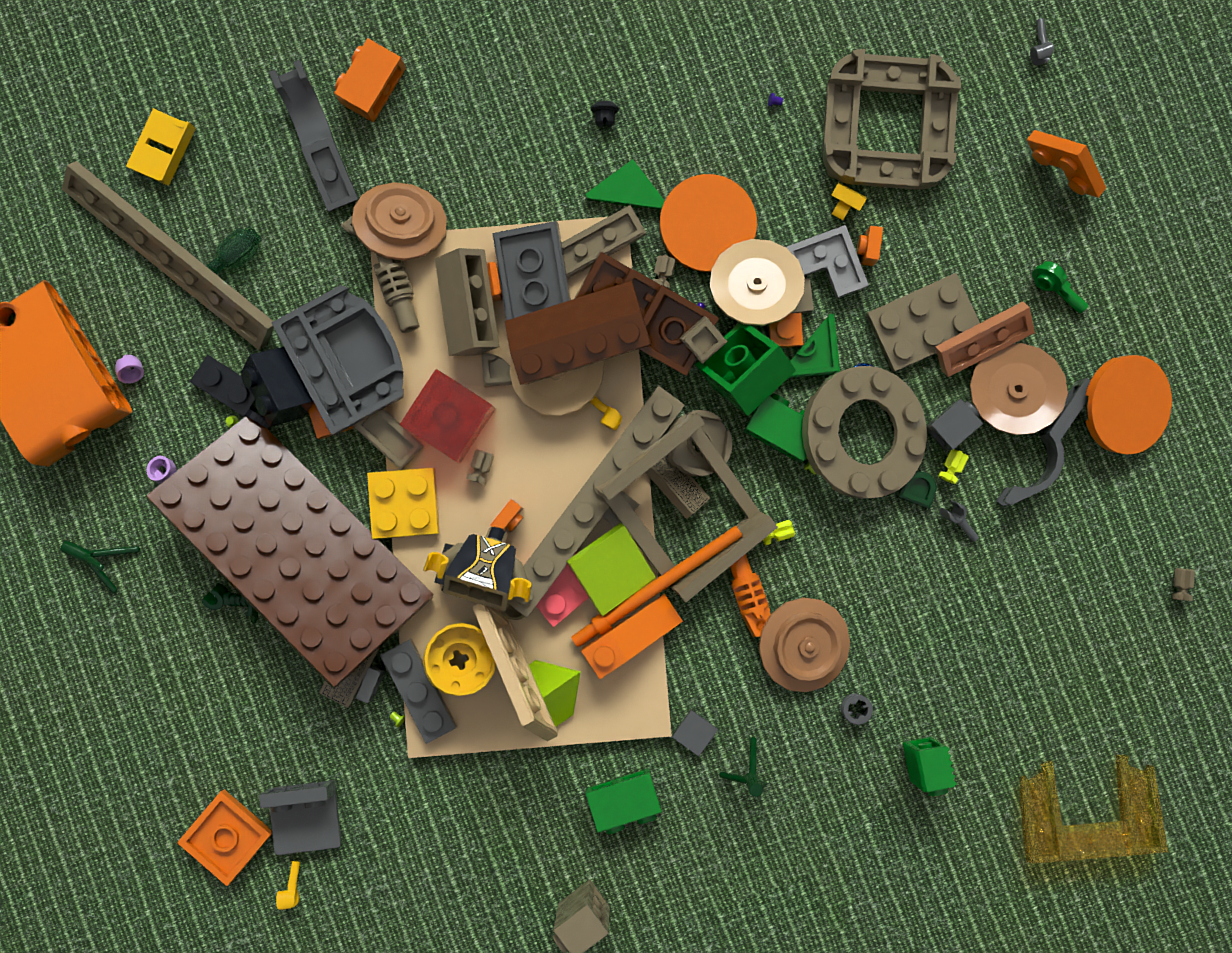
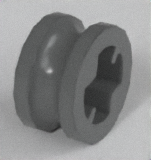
(853, 699)

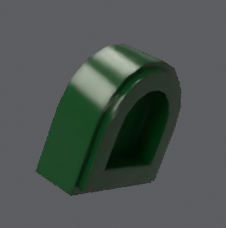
(919, 490)

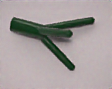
(89, 558)
(753, 784)

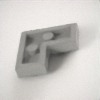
(834, 254)

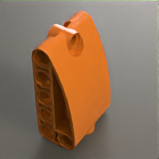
(51, 378)

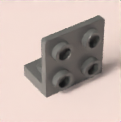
(303, 816)

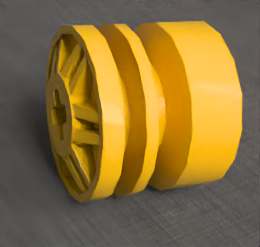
(467, 641)

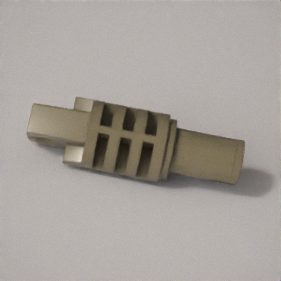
(397, 291)

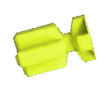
(954, 462)
(784, 531)

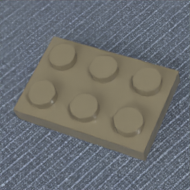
(921, 320)

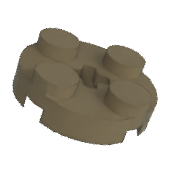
(693, 462)

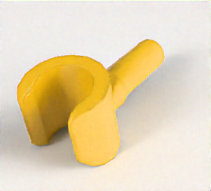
(611, 416)
(289, 898)

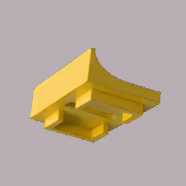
(165, 131)

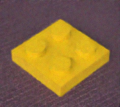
(403, 503)

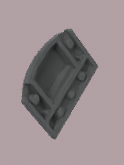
(343, 357)

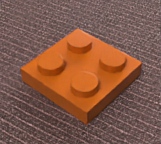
(225, 837)

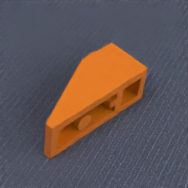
(631, 636)

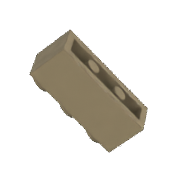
(466, 302)
(581, 919)

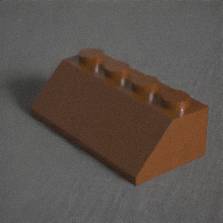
(576, 333)

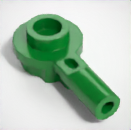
(1052, 277)

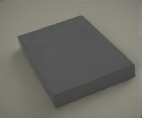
(531, 268)

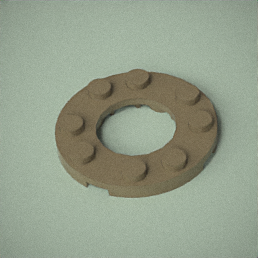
(823, 443)

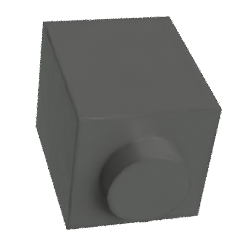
(954, 424)

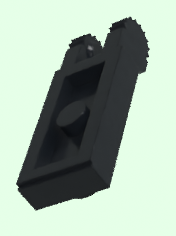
(227, 388)

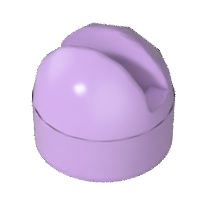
(124, 372)
(154, 471)

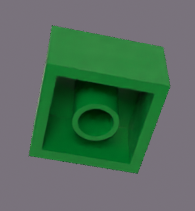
(746, 368)

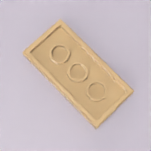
(515, 672)

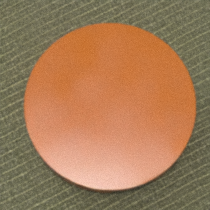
(705, 219)
(1128, 404)

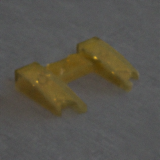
(1135, 834)

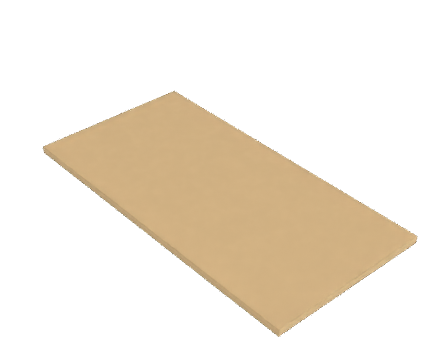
(541, 467)

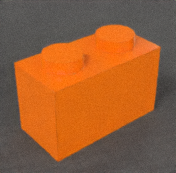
(369, 79)

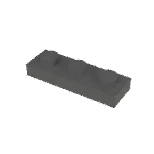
(417, 692)

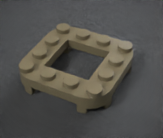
(896, 75)

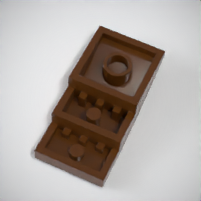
(664, 311)

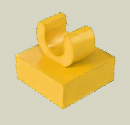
(847, 198)

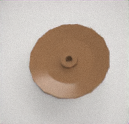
(399, 221)
(1019, 389)
(804, 644)

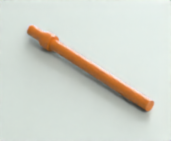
(603, 624)

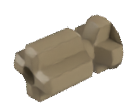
(664, 268)
(480, 463)
(1183, 581)

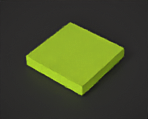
(611, 569)

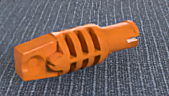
(749, 596)

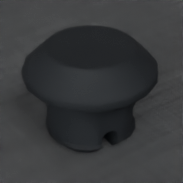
(604, 112)

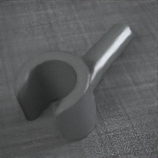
(1042, 52)
(958, 516)

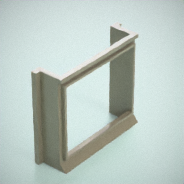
(753, 527)

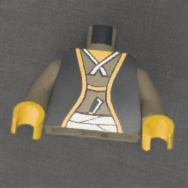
(482, 570)

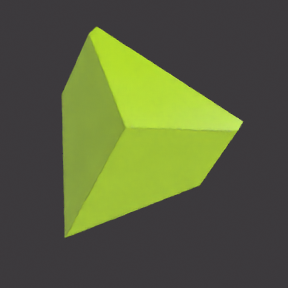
(557, 687)

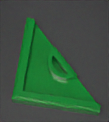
(627, 188)
(819, 353)

